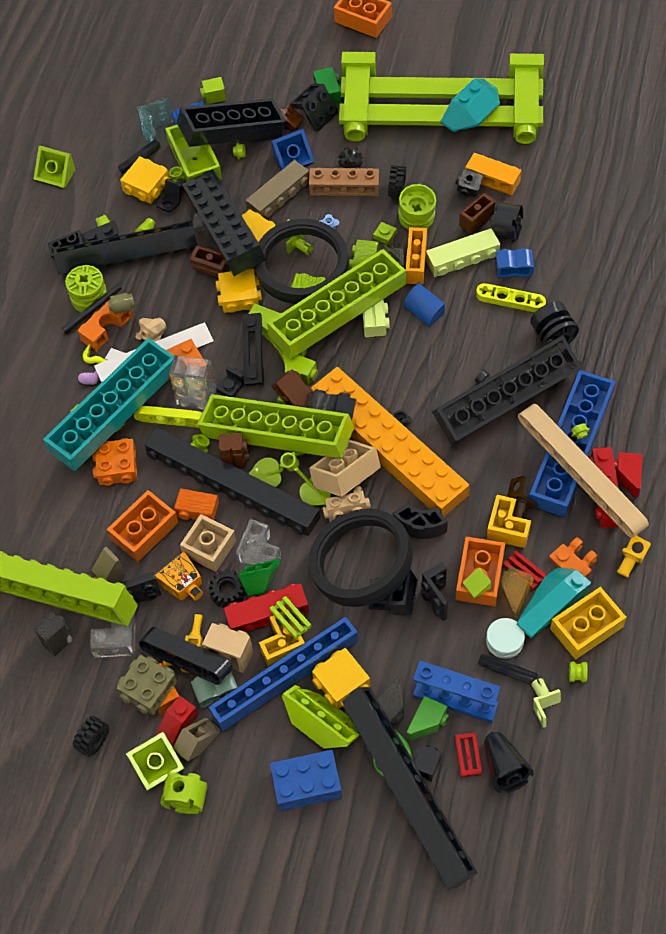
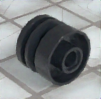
(553, 322)

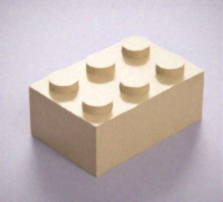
(343, 474)

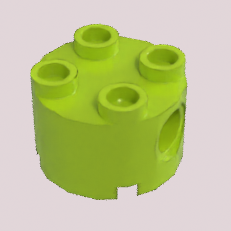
(184, 793)

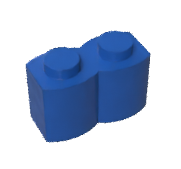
(514, 263)

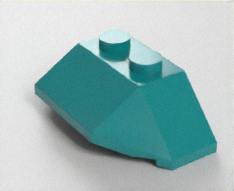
(471, 105)

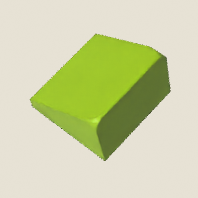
(477, 583)

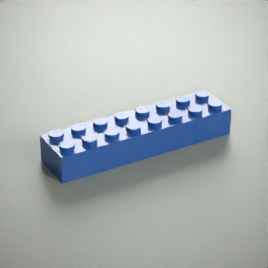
(587, 405)

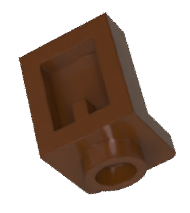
(291, 116)

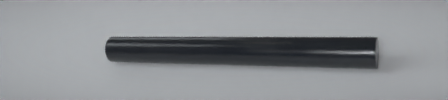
(103, 299)

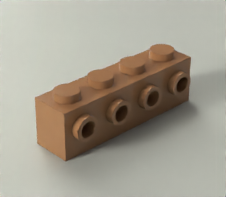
(344, 182)

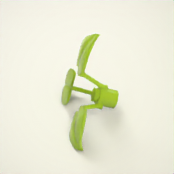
(269, 472)

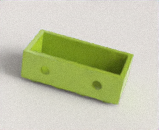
(184, 155)

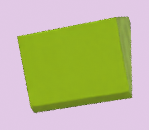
(53, 166)
(154, 761)

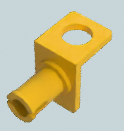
(632, 557)

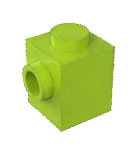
(213, 90)

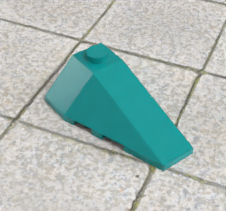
(554, 595)

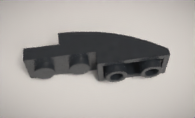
(104, 231)

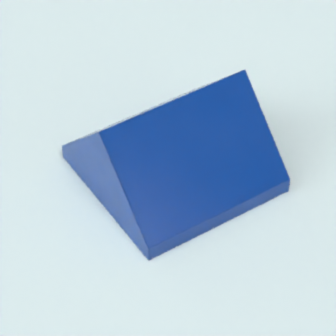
(290, 148)

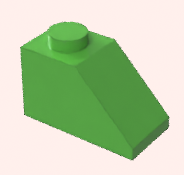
(427, 719)

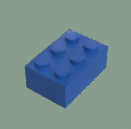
(306, 780)

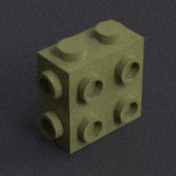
(146, 684)

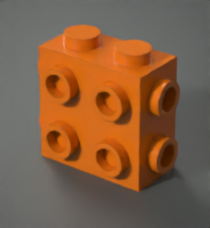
(115, 462)

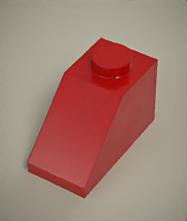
(628, 471)
(177, 717)

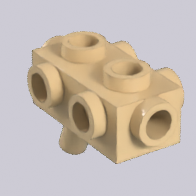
(340, 505)

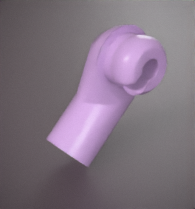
(89, 378)

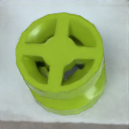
(578, 672)

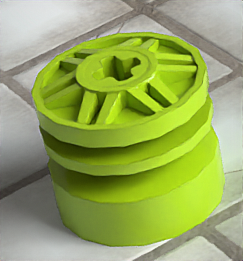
(417, 207)
(85, 286)

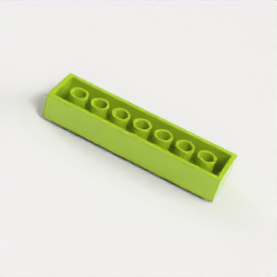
(336, 303)
(278, 425)
(66, 589)

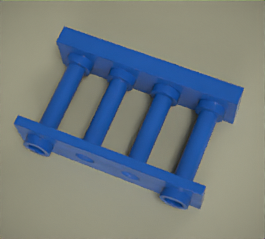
(456, 691)

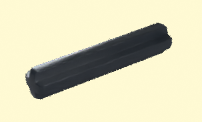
(143, 152)
(507, 668)

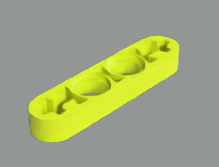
(511, 295)
(168, 416)

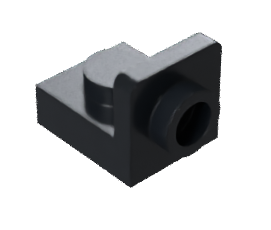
(231, 383)

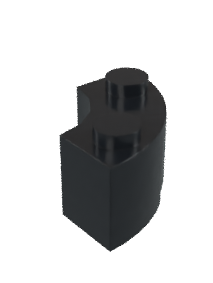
(331, 402)
(421, 522)

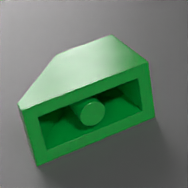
(259, 577)

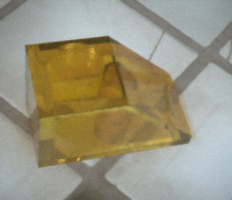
(516, 587)

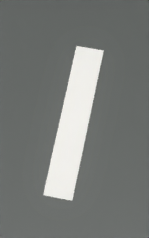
(199, 335)

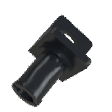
(172, 195)

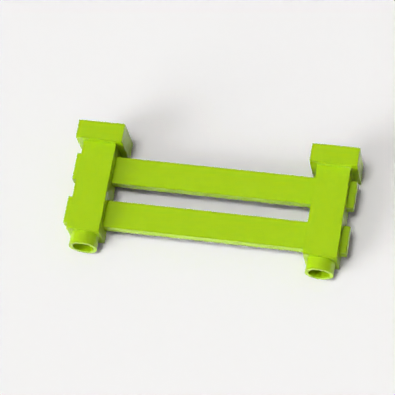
(360, 83)

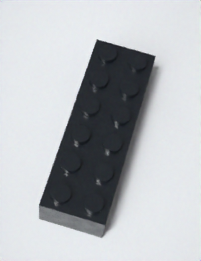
(230, 122)

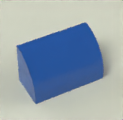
(424, 305)

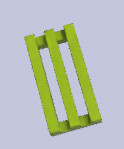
(280, 605)

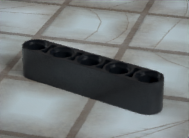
(185, 655)

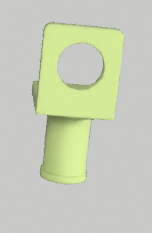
(544, 699)

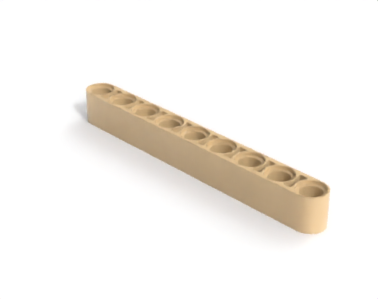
(583, 471)

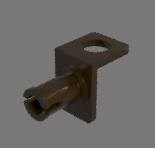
(522, 502)

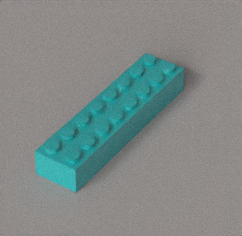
(110, 405)

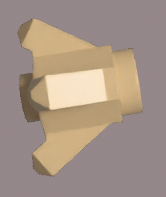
(151, 329)

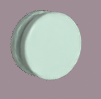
(505, 638)

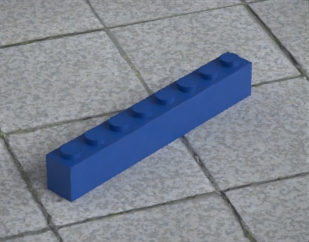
(282, 674)

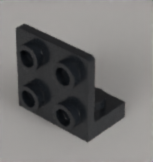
(316, 105)
(432, 583)
(143, 587)

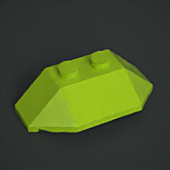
(318, 718)

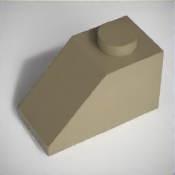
(108, 567)
(196, 738)

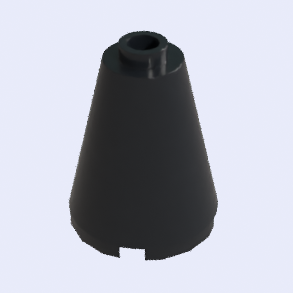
(506, 764)

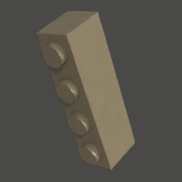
(278, 189)

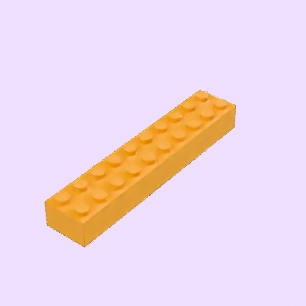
(398, 448)

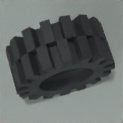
(396, 180)
(223, 578)
(91, 736)

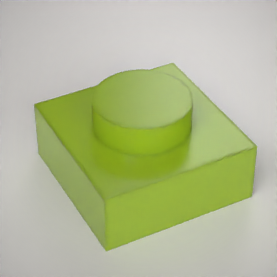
(385, 233)

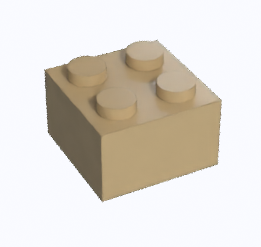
(208, 542)
(229, 644)

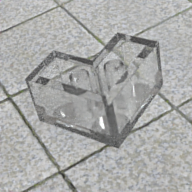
(254, 546)
(115, 641)

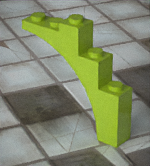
(304, 366)

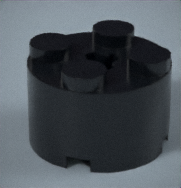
(507, 220)

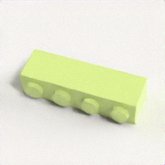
(462, 252)

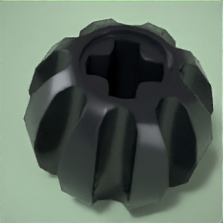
(355, 157)

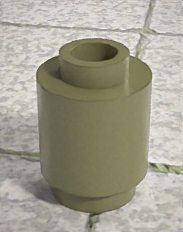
(121, 303)

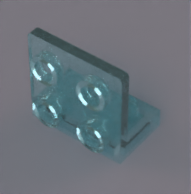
(153, 116)

